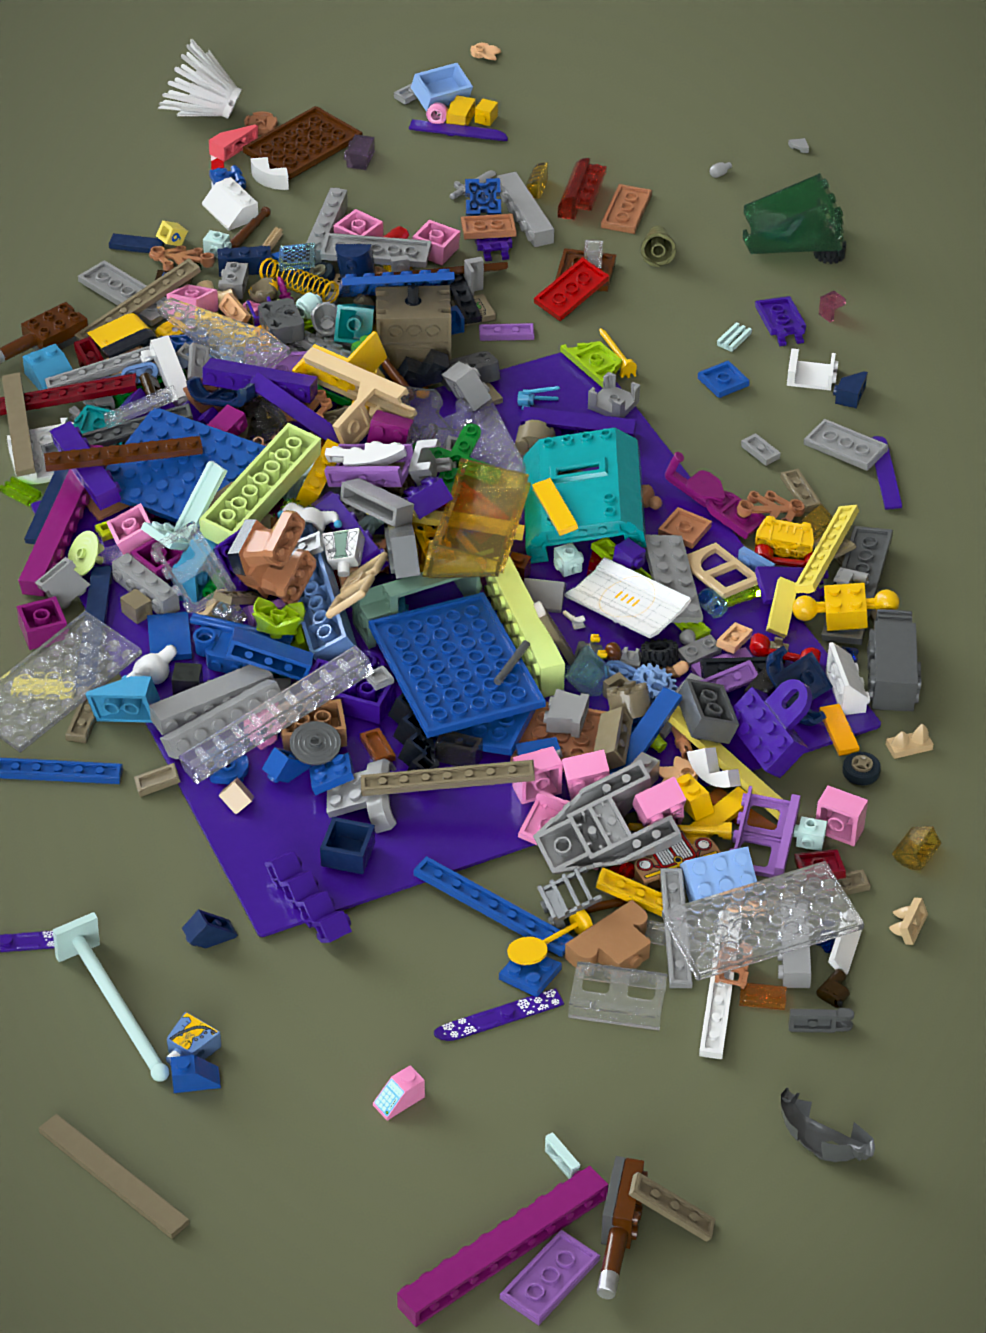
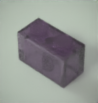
(360, 152)

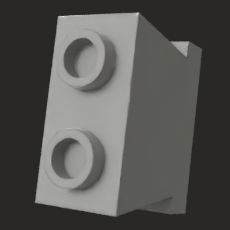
(63, 583)
(566, 713)

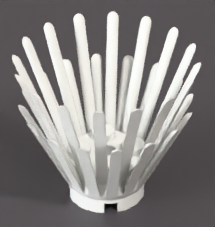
(215, 92)

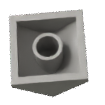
(548, 592)

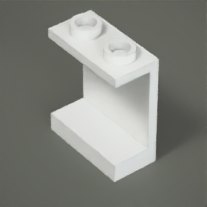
(811, 374)

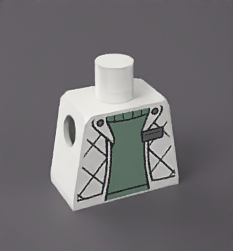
(344, 549)

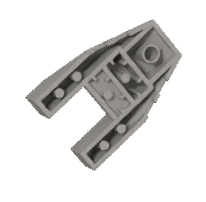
(593, 831)

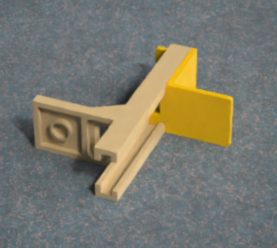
(355, 379)

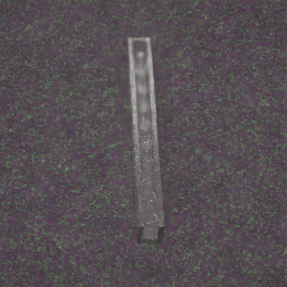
(275, 714)

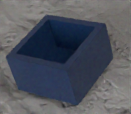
(347, 845)

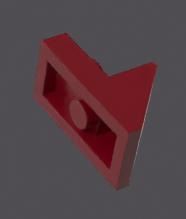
(87, 352)

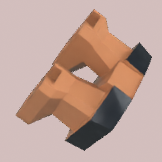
(263, 558)

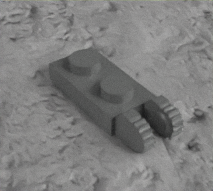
(820, 1020)

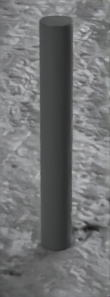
(511, 662)

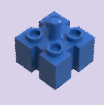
(482, 197)

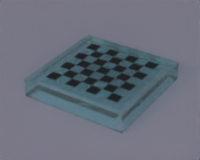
(297, 256)

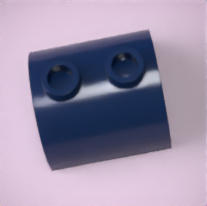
(355, 259)

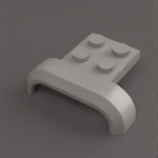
(348, 798)

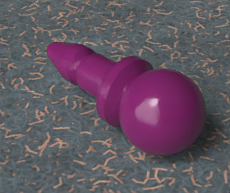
(283, 290)

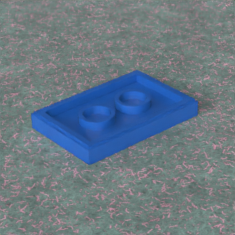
(170, 629)

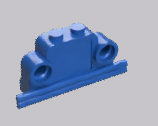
(213, 639)

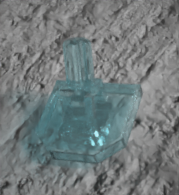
(587, 672)

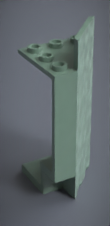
(383, 599)

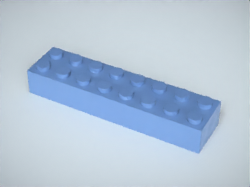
(324, 636)

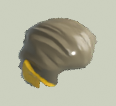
(262, 289)

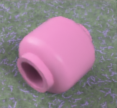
(431, 114)

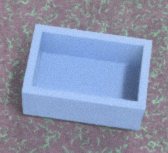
(441, 85)
(717, 873)

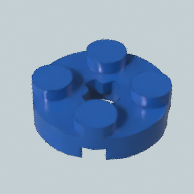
(226, 775)

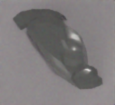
(815, 1135)

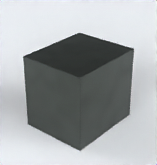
(186, 676)

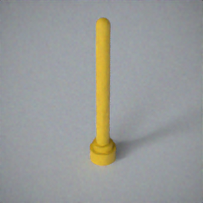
(723, 830)

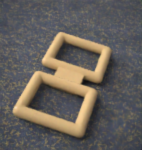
(356, 585)

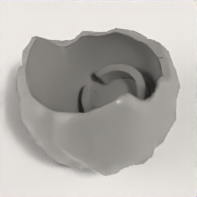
(324, 318)

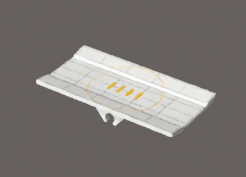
(629, 598)

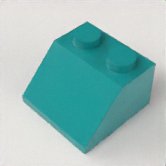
(353, 322)

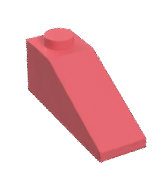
(231, 142)

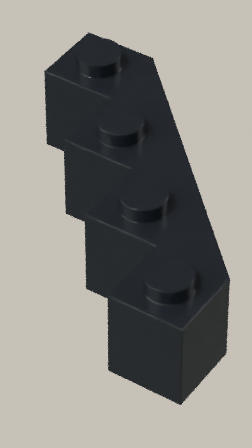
(424, 373)
(417, 749)

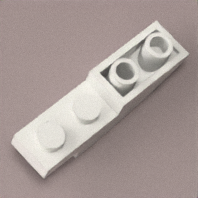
(374, 454)

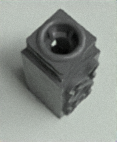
(892, 662)

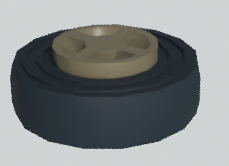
(323, 270)
(861, 768)

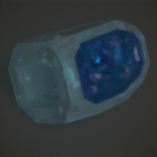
(712, 603)

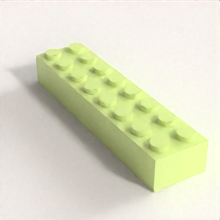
(261, 483)
(522, 623)

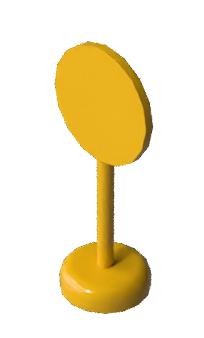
(533, 950)

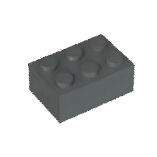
(708, 711)

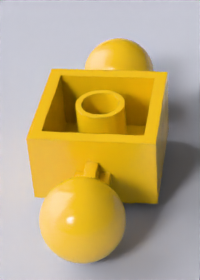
(844, 606)

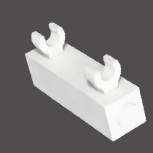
(168, 366)

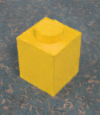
(486, 112)

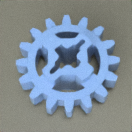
(655, 679)

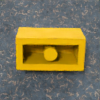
(461, 111)
(698, 799)

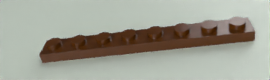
(123, 453)

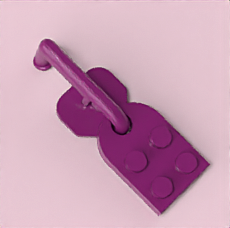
(708, 492)

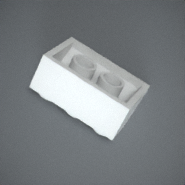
(230, 204)
(846, 682)

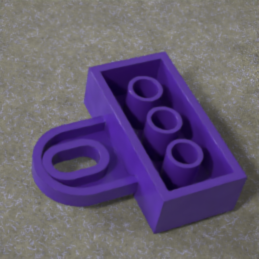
(362, 699)
(768, 725)

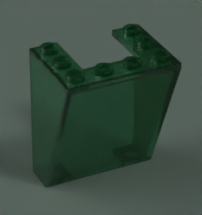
(795, 219)

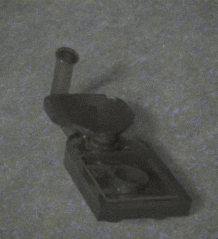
(266, 414)

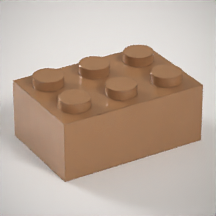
(329, 713)

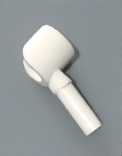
(577, 622)

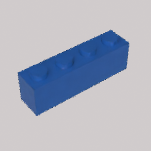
(269, 654)

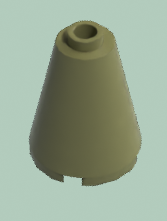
(658, 247)

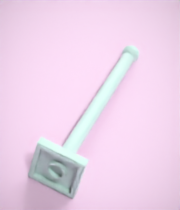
(79, 938)

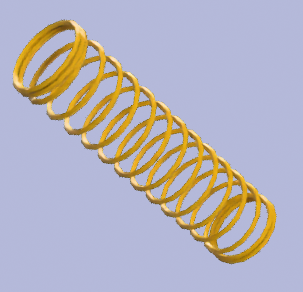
(303, 272)

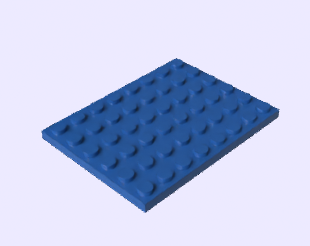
(353, 285)
(167, 483)
(449, 662)

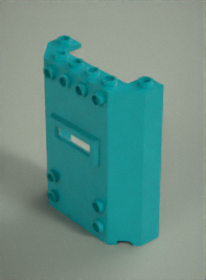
(600, 500)

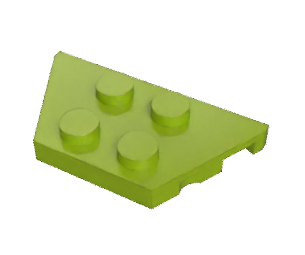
(593, 359)

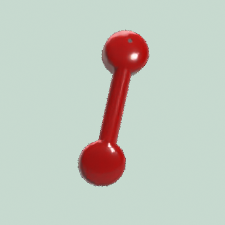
(768, 553)
(761, 644)

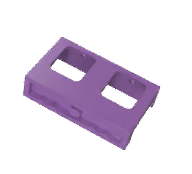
(377, 475)
(778, 839)

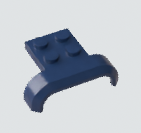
(221, 396)
(805, 670)

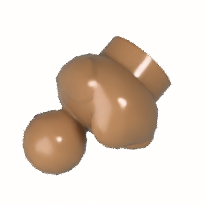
(650, 499)

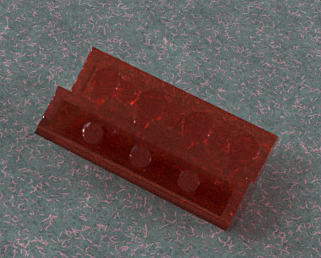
(581, 188)

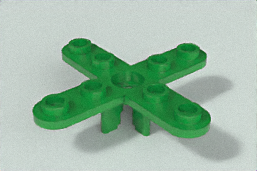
(462, 449)

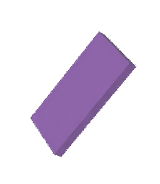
(549, 1277)

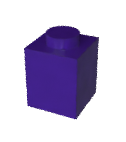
(629, 554)

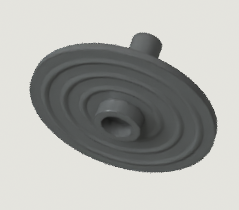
(315, 743)

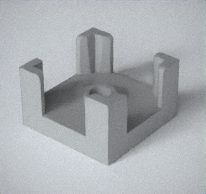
(613, 400)
(425, 464)

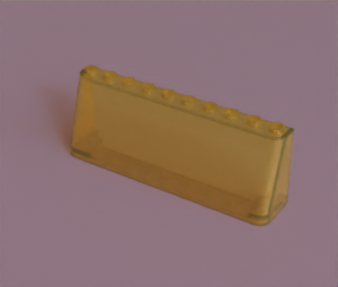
(478, 522)

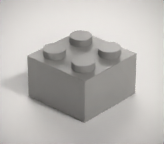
(466, 385)

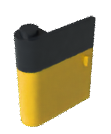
(122, 335)

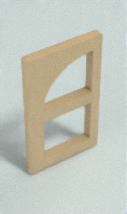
(707, 577)

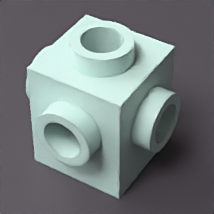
(214, 241)
(568, 559)
(810, 833)

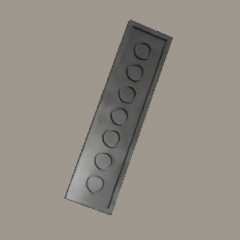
(869, 558)

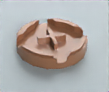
(264, 121)

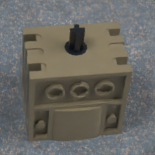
(413, 321)

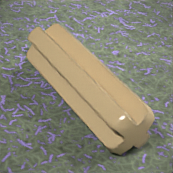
(273, 237)

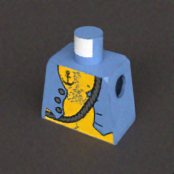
(192, 1038)

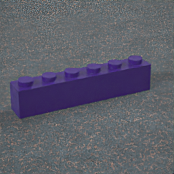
(237, 375)
(573, 422)
(94, 479)

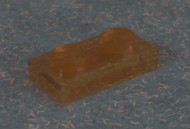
(763, 996)

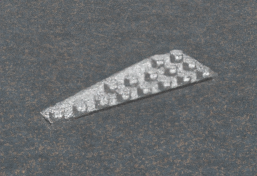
(225, 336)
(495, 443)

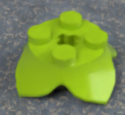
(277, 621)

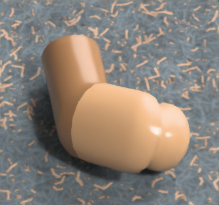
(678, 669)

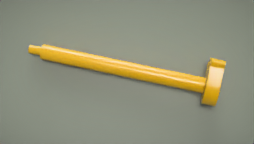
(628, 366)

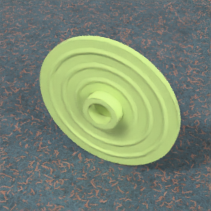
(85, 552)

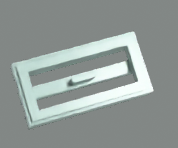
(731, 335)
(561, 1155)

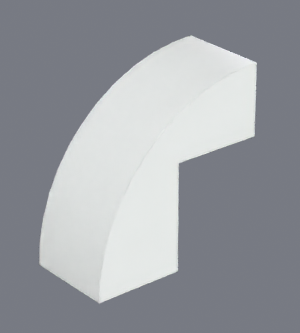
(270, 178)
(706, 766)

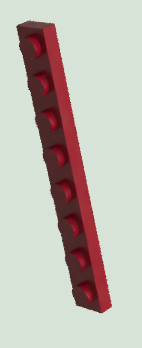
(77, 392)

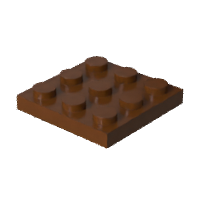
(571, 256)

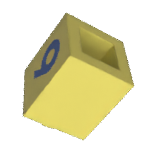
(171, 233)

